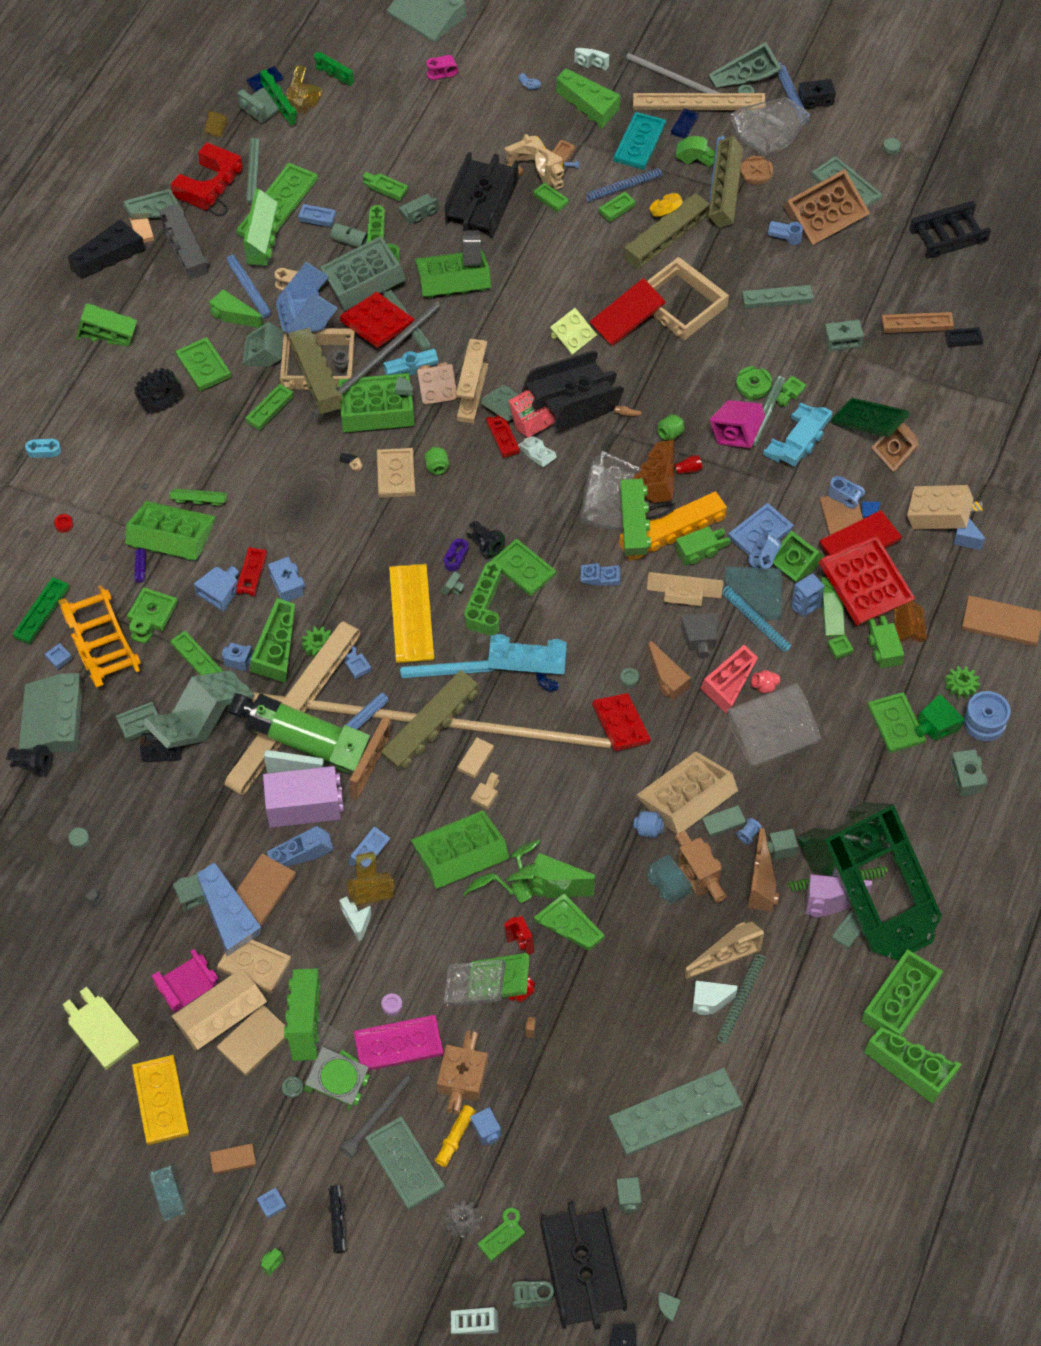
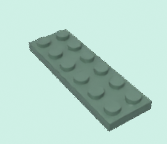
(675, 1112)

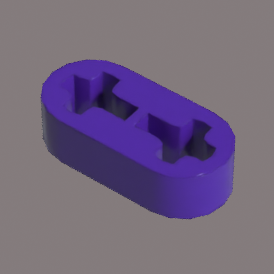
(459, 556)

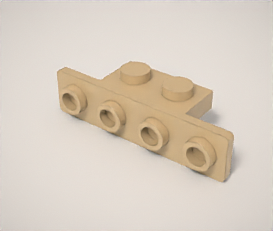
(684, 588)

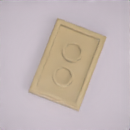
(395, 472)
(259, 962)
(253, 1040)

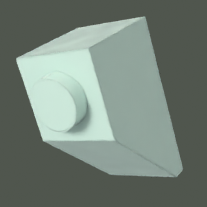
(712, 997)

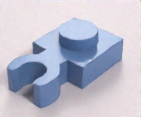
(357, 664)

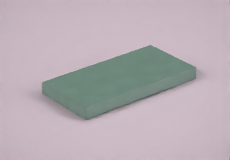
(834, 166)
(404, 1163)

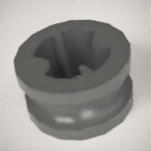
(340, 354)

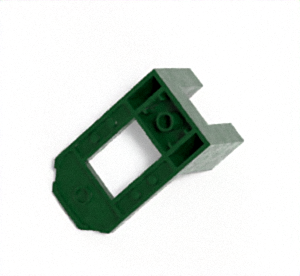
(870, 834)

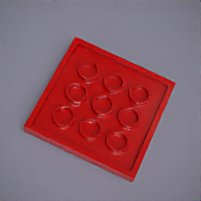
(866, 580)

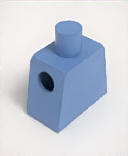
(218, 587)

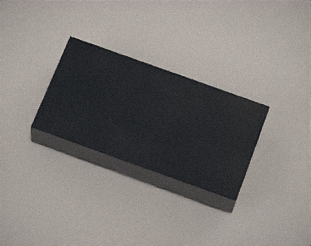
(963, 337)

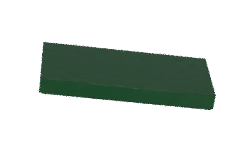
(870, 417)

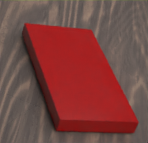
(627, 312)
(867, 528)

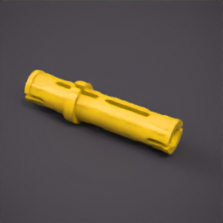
(451, 1143)

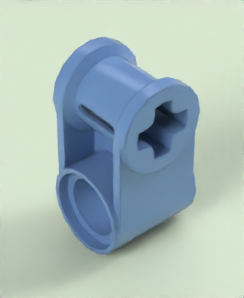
(846, 492)
(765, 549)

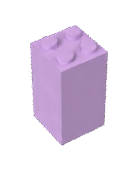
(303, 796)

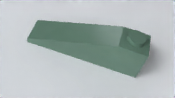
(751, 66)

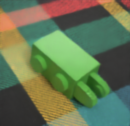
(700, 545)
(885, 643)

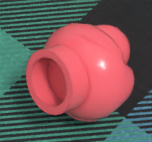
(765, 681)

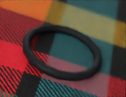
(664, 513)

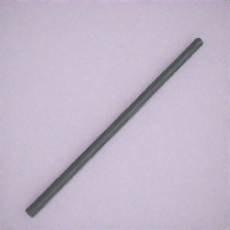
(360, 373)

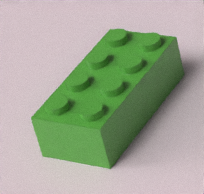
(902, 994)

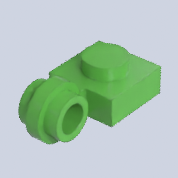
(792, 388)

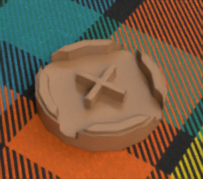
(756, 170)

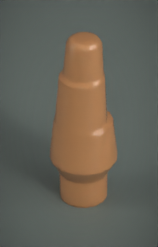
(625, 411)

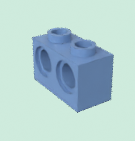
(807, 595)

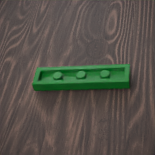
(278, 97)
(41, 610)

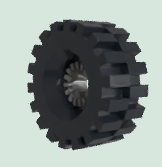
(158, 390)

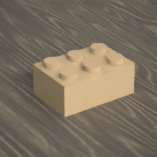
(940, 507)

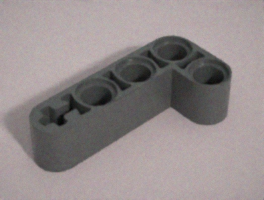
(471, 248)

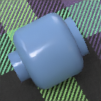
(649, 824)

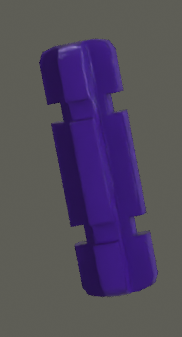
(140, 565)

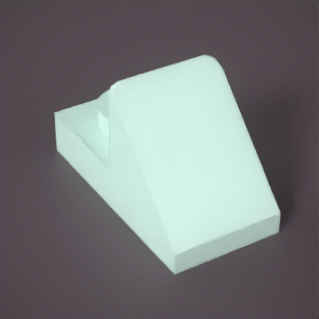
(357, 919)

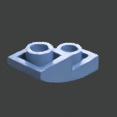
(597, 575)

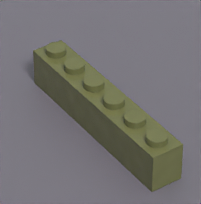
(726, 182)
(666, 231)
(315, 371)
(430, 721)

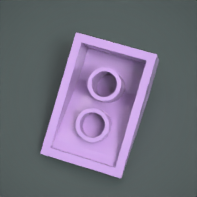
(827, 896)

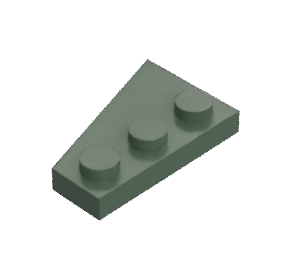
(149, 205)

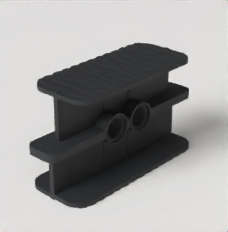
(481, 193)
(573, 389)
(580, 1298)

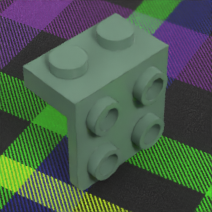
(258, 105)

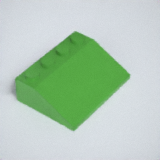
(448, 275)
(374, 405)
(169, 530)
(460, 849)

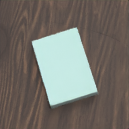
(284, 762)

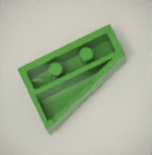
(105, 325)

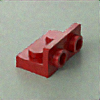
(517, 930)

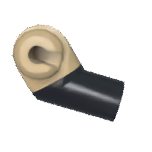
(353, 461)

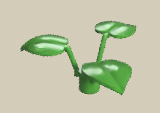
(519, 887)

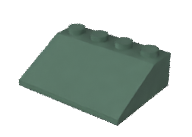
(429, 17)
(363, 273)
(52, 713)

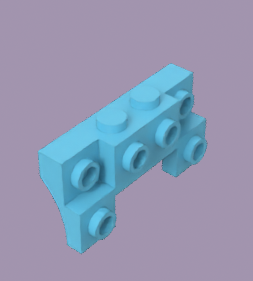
(803, 437)
(527, 657)

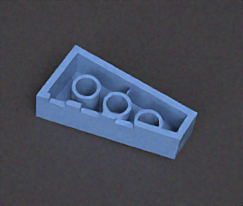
(229, 913)

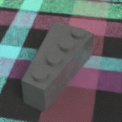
(183, 242)

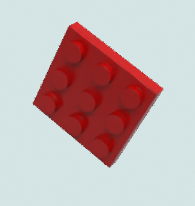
(376, 319)

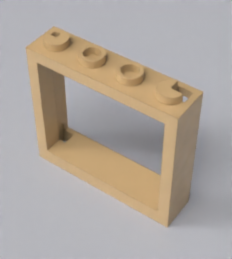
(701, 284)
(327, 336)

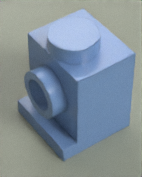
(237, 656)

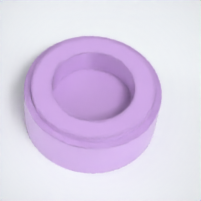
(391, 1004)

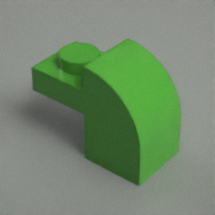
(695, 148)

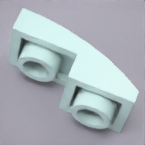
(590, 57)
(536, 451)

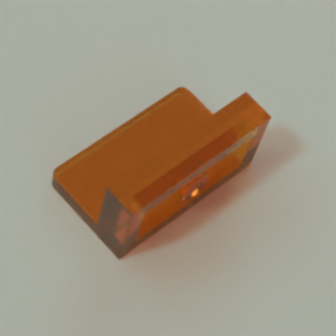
(910, 622)

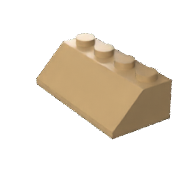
(219, 1009)

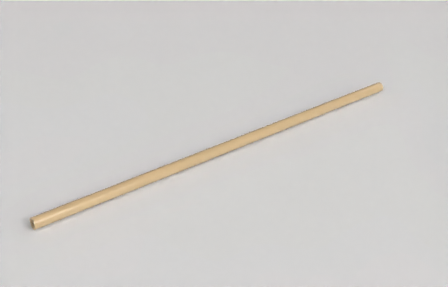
(461, 724)

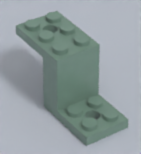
(197, 709)

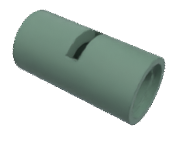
(348, 235)

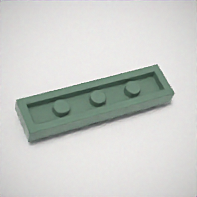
(777, 296)

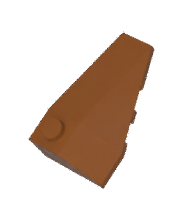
(659, 472)

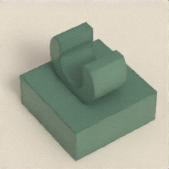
(453, 585)

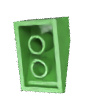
(557, 878)

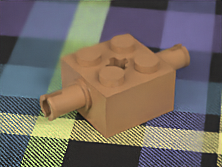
(700, 866)
(464, 1060)

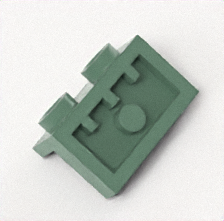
(419, 208)

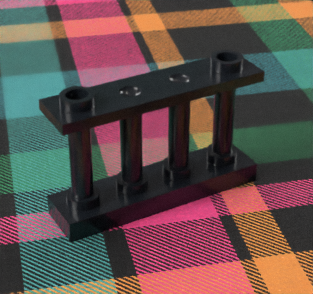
(949, 216)

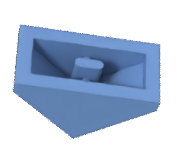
(969, 537)

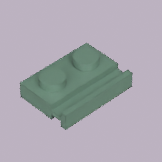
(132, 720)

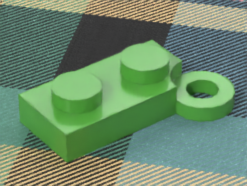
(502, 1237)

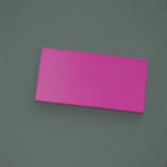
(398, 1043)

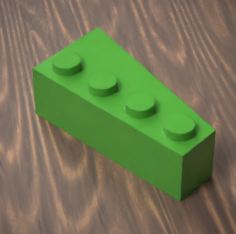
(588, 96)
(633, 517)
(273, 647)
(303, 1014)
(912, 1064)

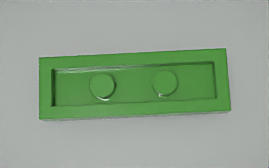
(269, 407)
(198, 496)

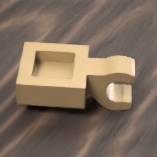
(486, 794)

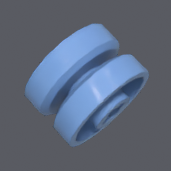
(987, 716)

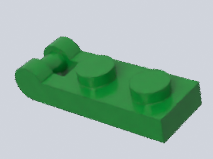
(333, 68)

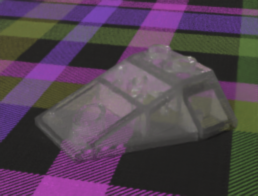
(769, 124)

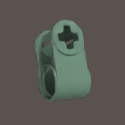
(530, 1294)

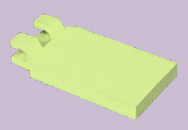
(100, 1029)

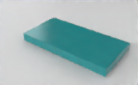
(639, 140)

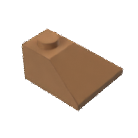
(897, 447)

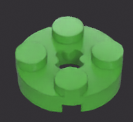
(753, 391)

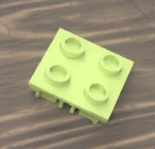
(572, 331)

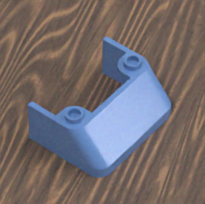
(300, 302)

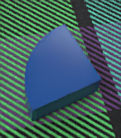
(869, 508)

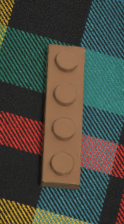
(917, 322)

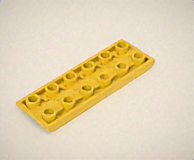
(411, 613)

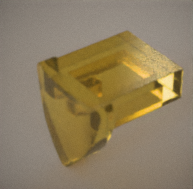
(215, 123)

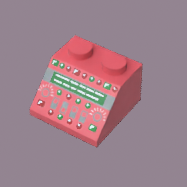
(526, 418)

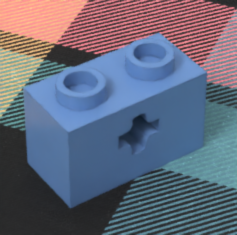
(286, 579)

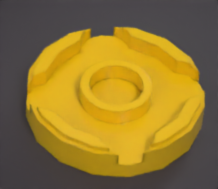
(667, 205)

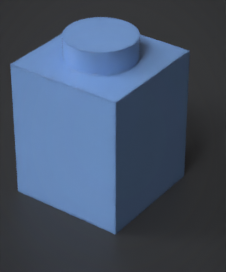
(486, 1126)

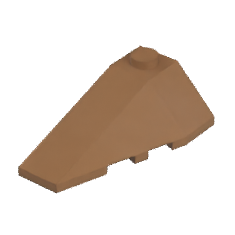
(763, 880)

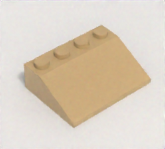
(688, 791)

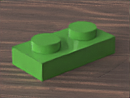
(617, 206)

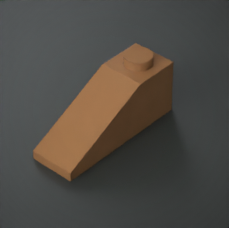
(670, 676)

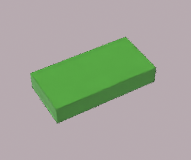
(550, 197)

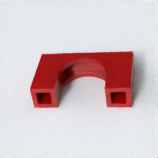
(204, 193)

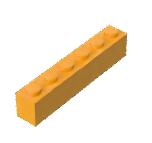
(682, 522)

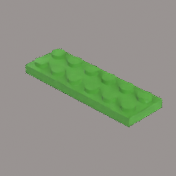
(287, 191)

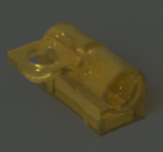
(301, 93)
(368, 884)

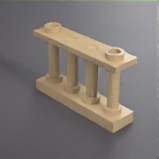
(472, 380)

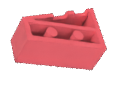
(728, 679)

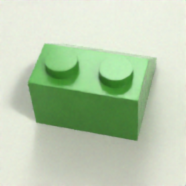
(797, 557)

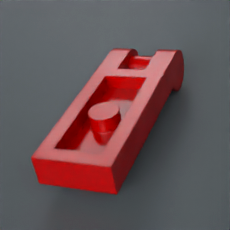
(503, 436)
(251, 571)

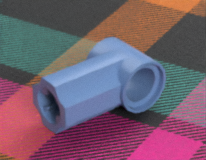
(791, 231)

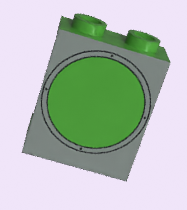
(337, 1077)

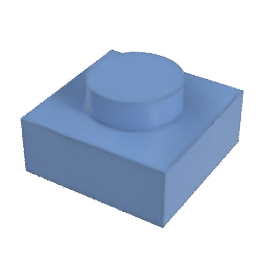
(58, 656)
(271, 1203)

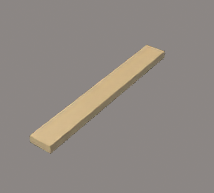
(695, 101)

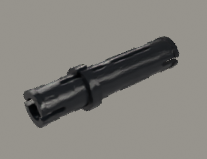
(337, 1218)

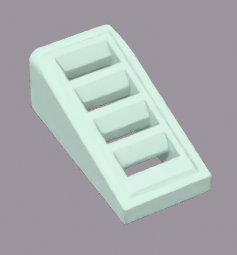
(475, 1329)

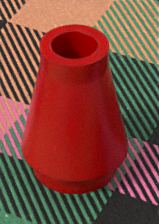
(689, 465)

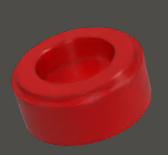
(63, 523)

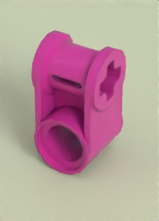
(442, 66)

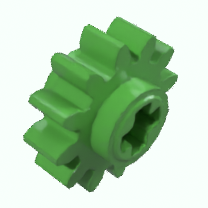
(315, 640)
(962, 682)

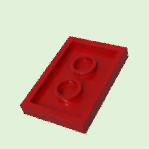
(621, 722)

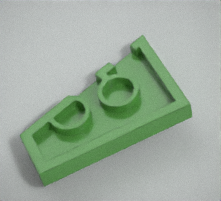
(570, 922)

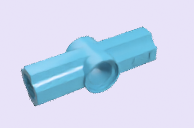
(410, 362)

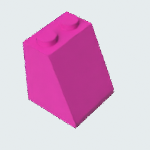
(737, 423)

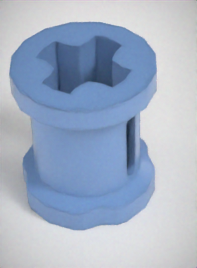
(749, 831)

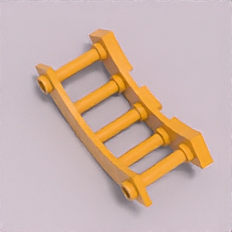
(84, 648)

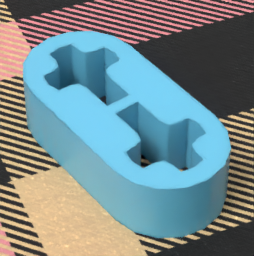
(43, 448)

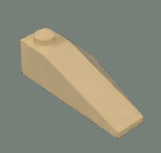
(736, 944)

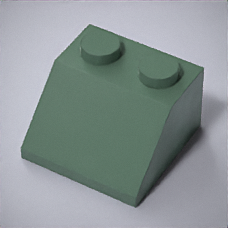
(263, 346)

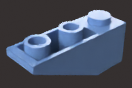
(302, 848)

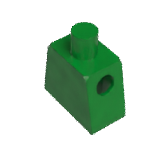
(939, 719)

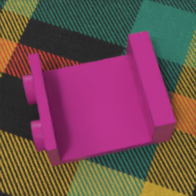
(185, 982)

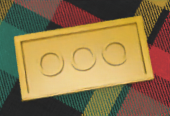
(160, 1100)

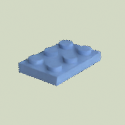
(763, 520)

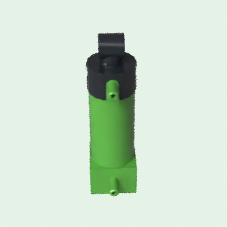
(301, 731)

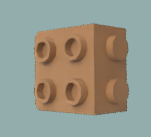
(436, 383)

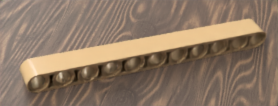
(300, 698)

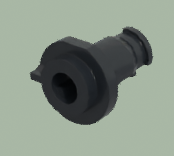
(490, 542)
(37, 759)

